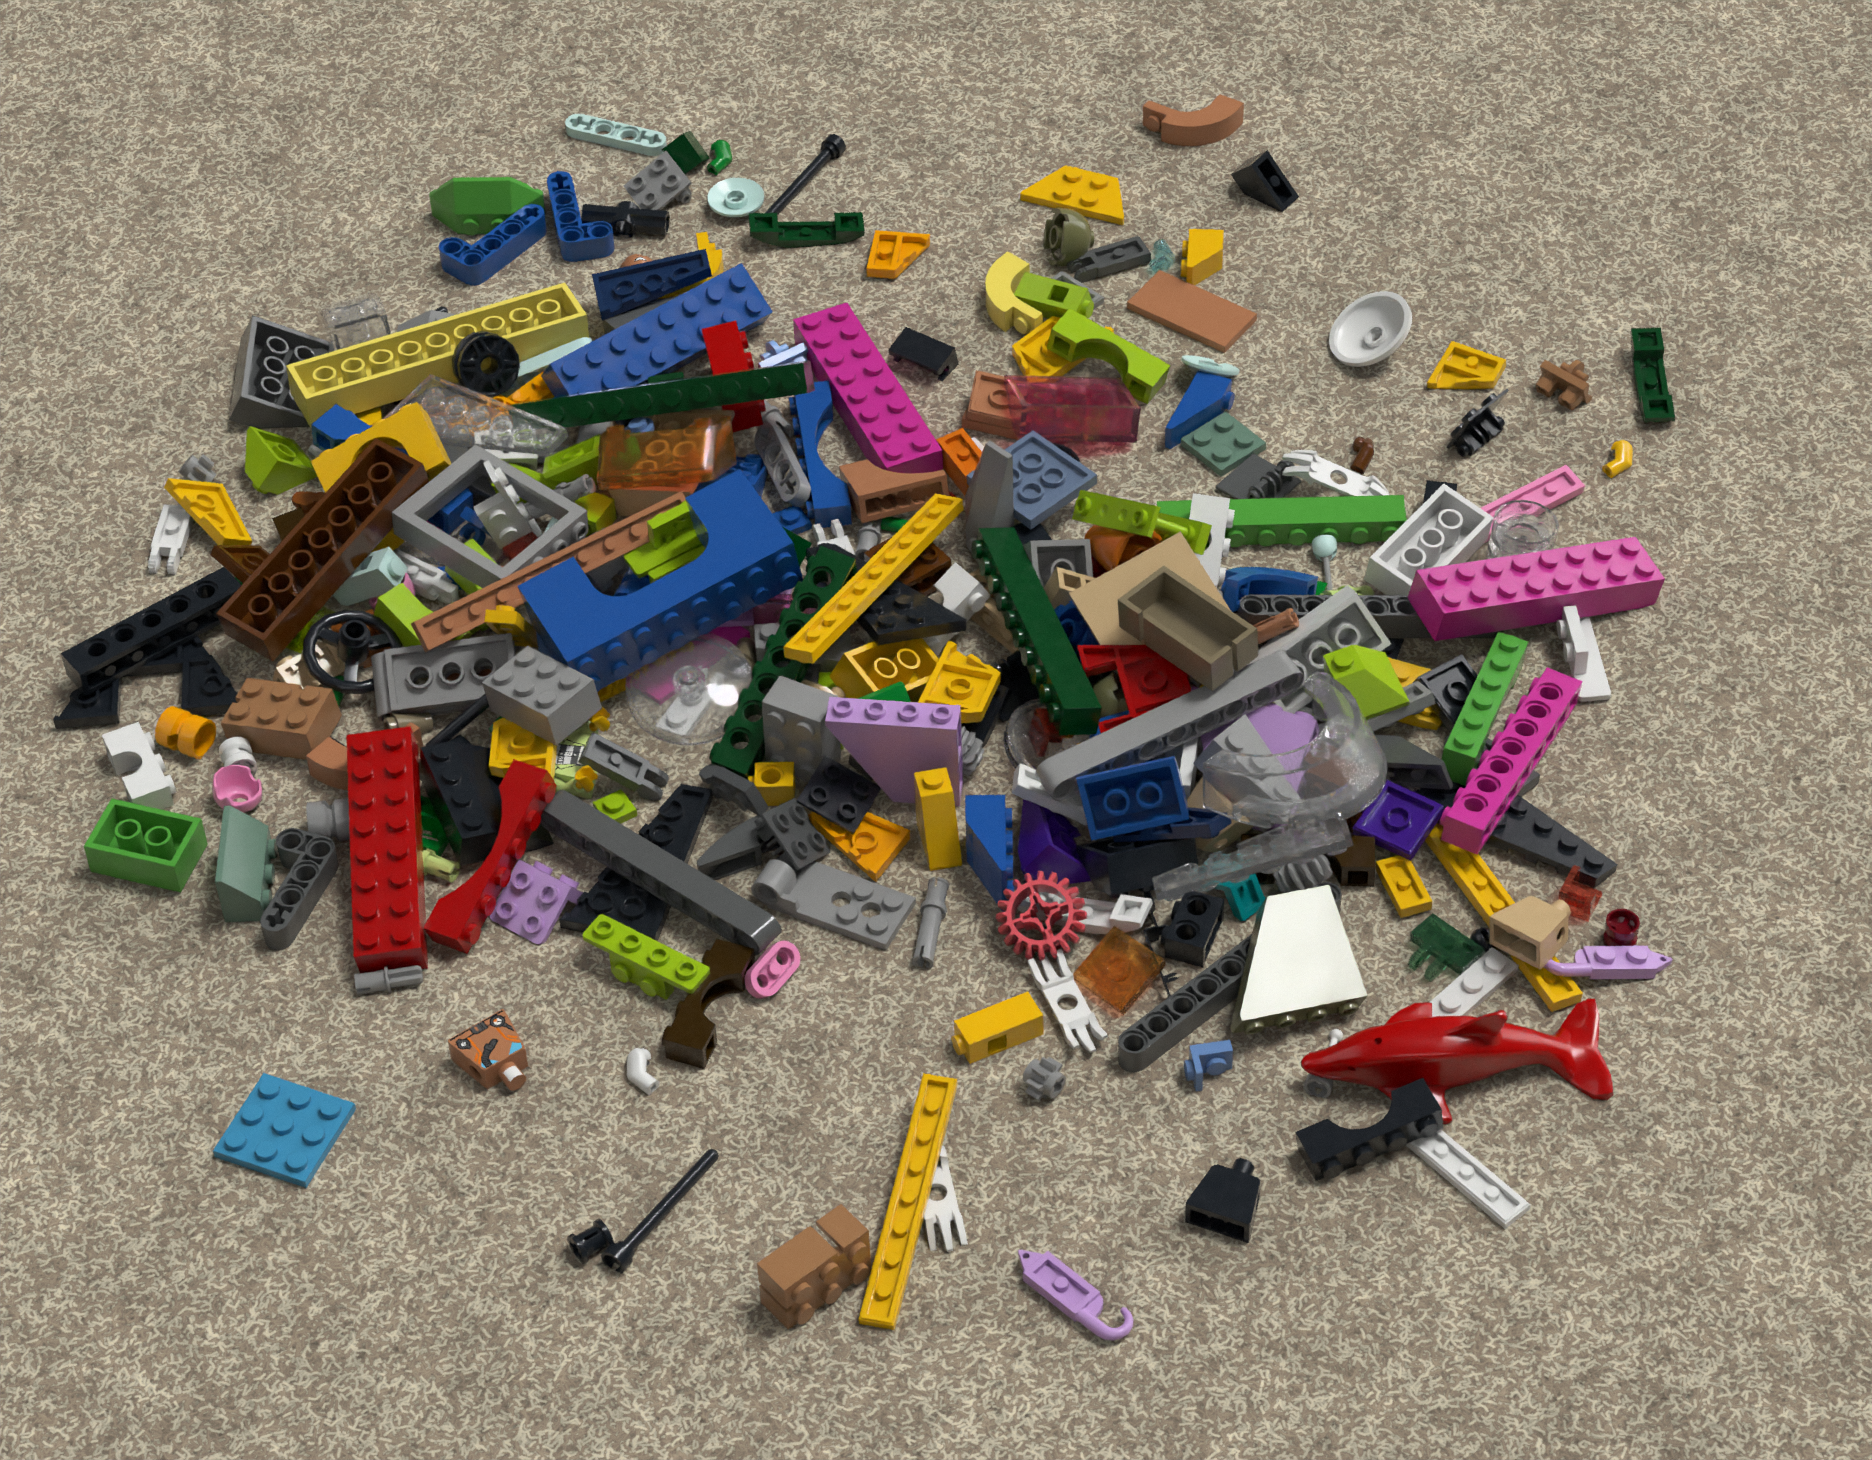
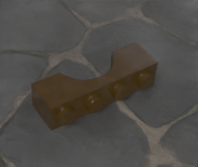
(1350, 868)
(692, 1034)

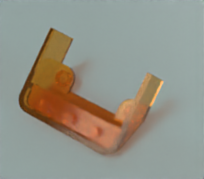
(665, 456)

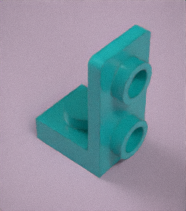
(1243, 896)

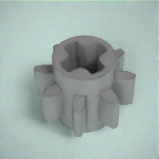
(197, 469)
(1044, 1078)

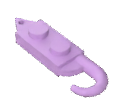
(1612, 963)
(1070, 1293)

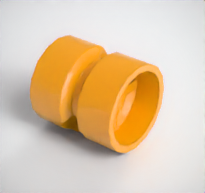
(185, 732)

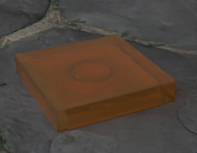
(1119, 970)

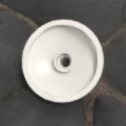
(1370, 329)

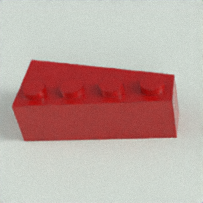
(726, 354)

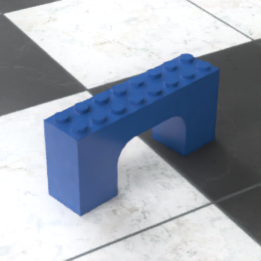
(611, 636)

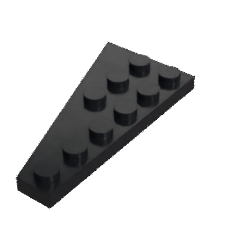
(901, 611)
(1539, 838)
(615, 896)

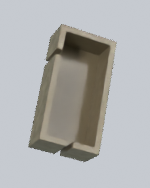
(1188, 628)

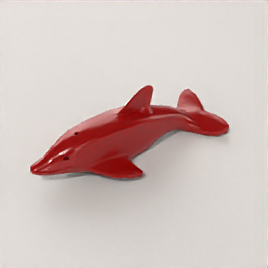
(1464, 1051)

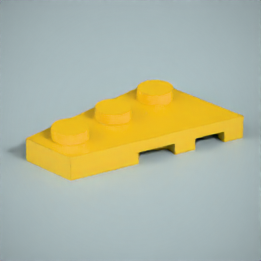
(211, 509)

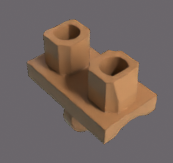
(1568, 379)

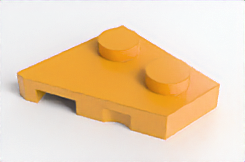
(894, 252)

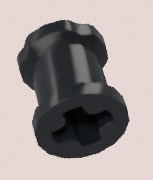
(590, 1240)

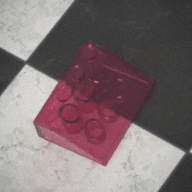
(1073, 409)

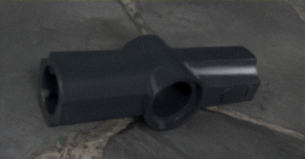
(628, 218)

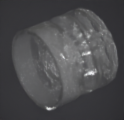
(1522, 529)

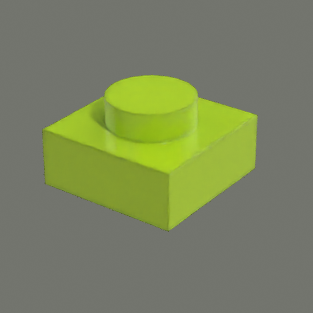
(616, 806)

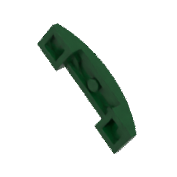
(842, 230)
(1650, 375)

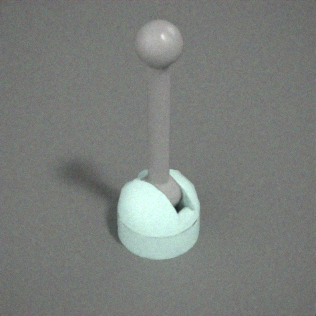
(1325, 549)

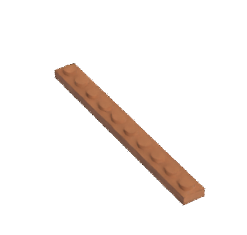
(589, 553)

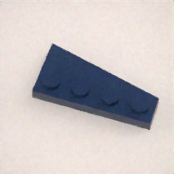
(643, 282)

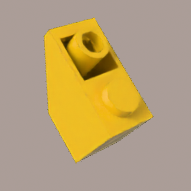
(1203, 254)

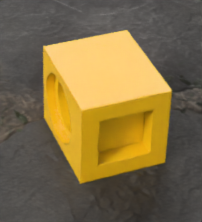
(774, 781)

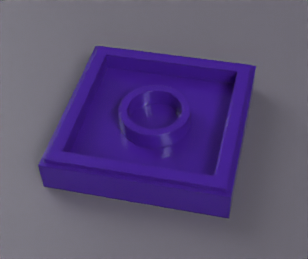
(1399, 820)

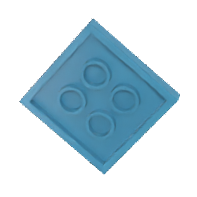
(284, 1130)

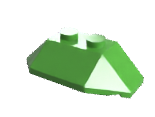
(481, 203)

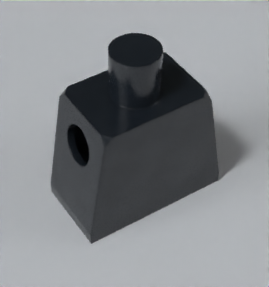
(1226, 1200)

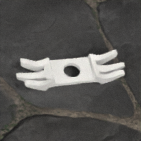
(1319, 470)
(1063, 987)
(945, 1209)

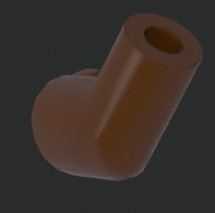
(1364, 455)

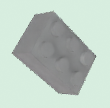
(542, 695)
(796, 727)

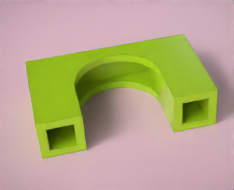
(401, 608)

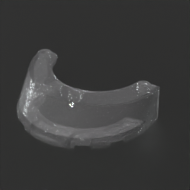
(1317, 782)

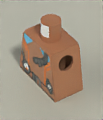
(491, 1052)

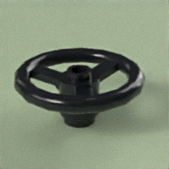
(352, 647)

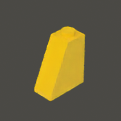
(937, 818)

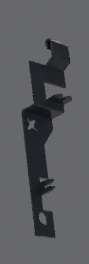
(1152, 934)

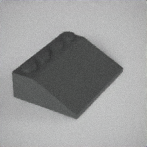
(261, 378)

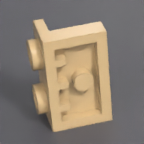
(295, 671)

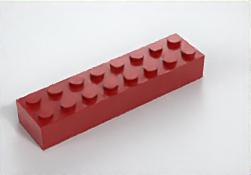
(386, 850)

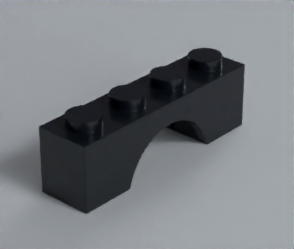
(1334, 1149)

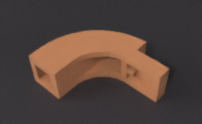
(1195, 127)
(329, 761)

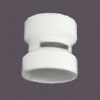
(237, 752)

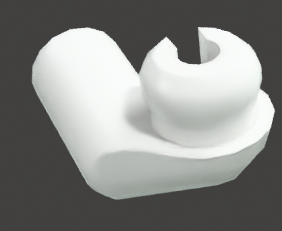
(637, 1072)

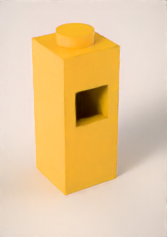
(997, 1028)

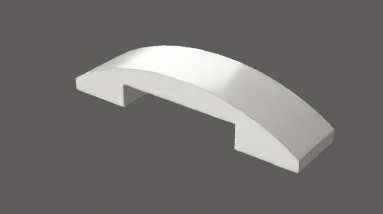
(1126, 914)

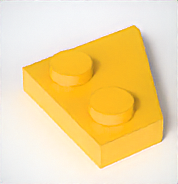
(1466, 369)

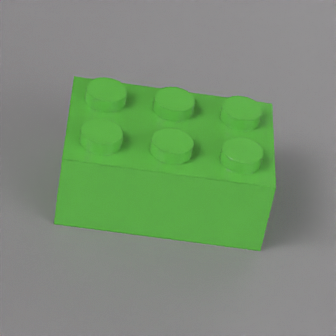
(145, 845)

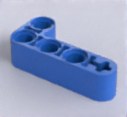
(575, 239)
(496, 249)

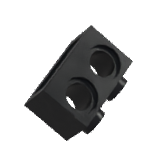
(1193, 928)

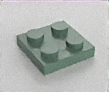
(1223, 443)

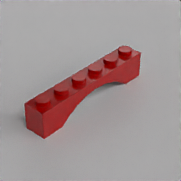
(461, 914)

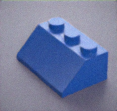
(1133, 798)

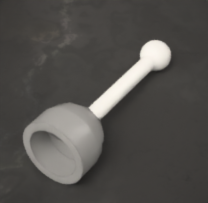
(1314, 1081)

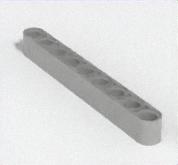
(1171, 724)

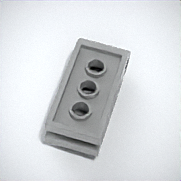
(400, 668)

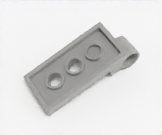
(811, 897)

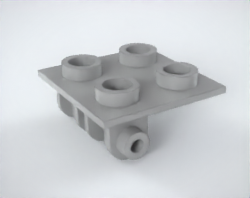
(659, 184)

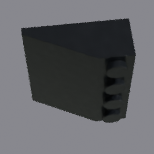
(467, 799)

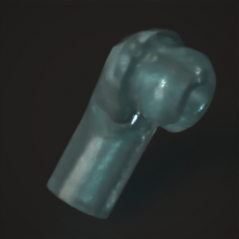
(1164, 258)

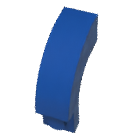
(1264, 581)

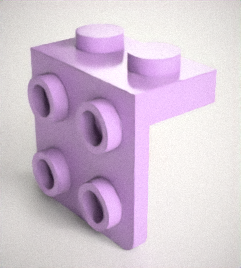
(533, 901)

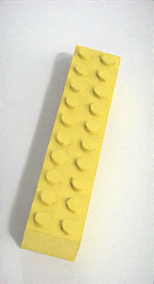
(397, 363)

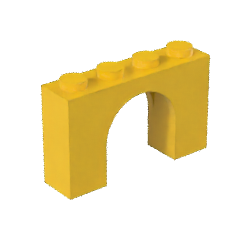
(407, 430)

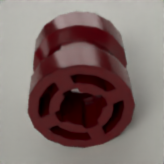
(1621, 928)

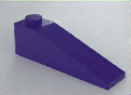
(1049, 845)

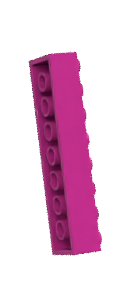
(867, 392)
(1534, 588)

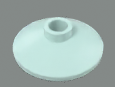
(735, 197)
(1209, 366)

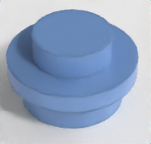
(640, 425)

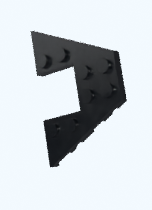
(203, 689)

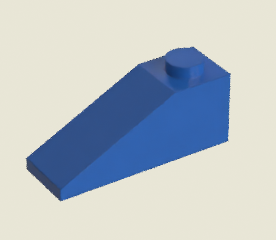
(1202, 402)

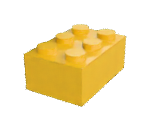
(880, 666)

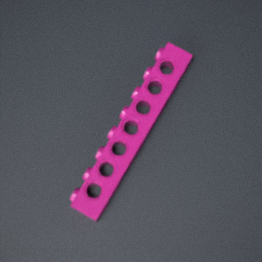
(1510, 761)

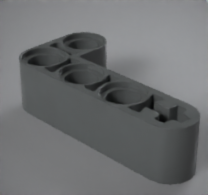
(312, 867)

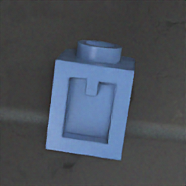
(1208, 1058)

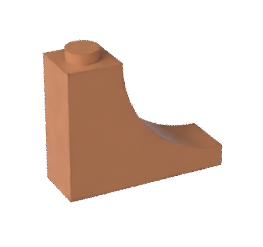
(885, 493)

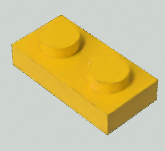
(1403, 886)

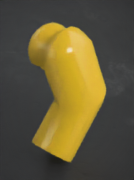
(1622, 461)

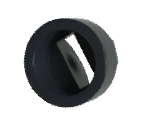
(1478, 937)

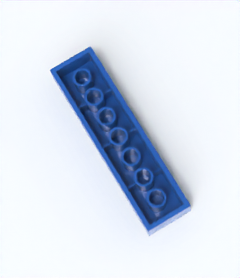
(660, 338)

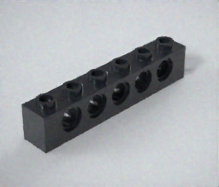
(149, 632)

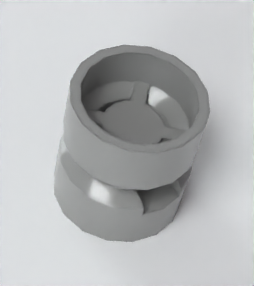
(329, 819)

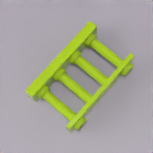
(1138, 519)

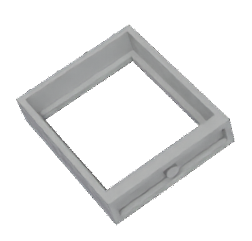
(412, 516)

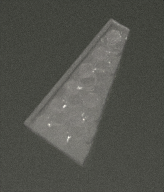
(472, 418)
(1258, 854)

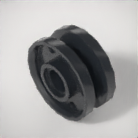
(471, 353)

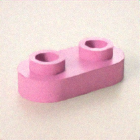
(770, 971)

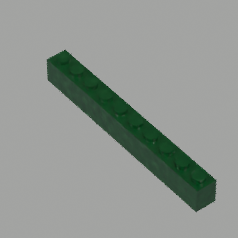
(674, 395)
(1037, 632)

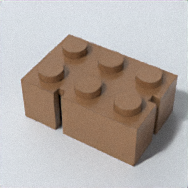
(282, 717)
(811, 1271)

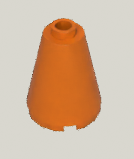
(1115, 547)

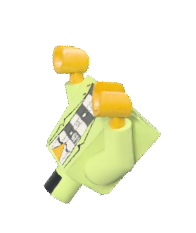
(571, 774)

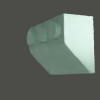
(244, 866)

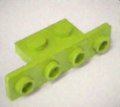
(669, 537)
(644, 960)

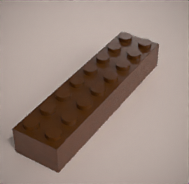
(321, 550)

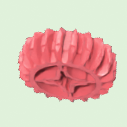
(1032, 889)

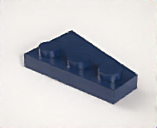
(1201, 824)

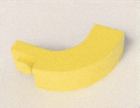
(1001, 302)

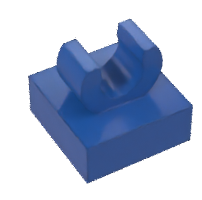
(474, 525)

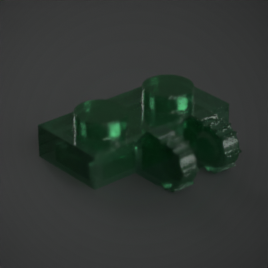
(1445, 944)

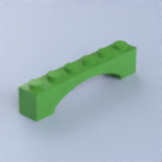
(1482, 706)

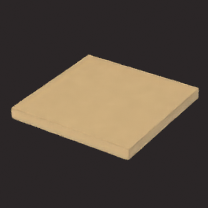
(1099, 598)

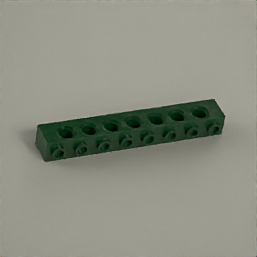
(827, 567)

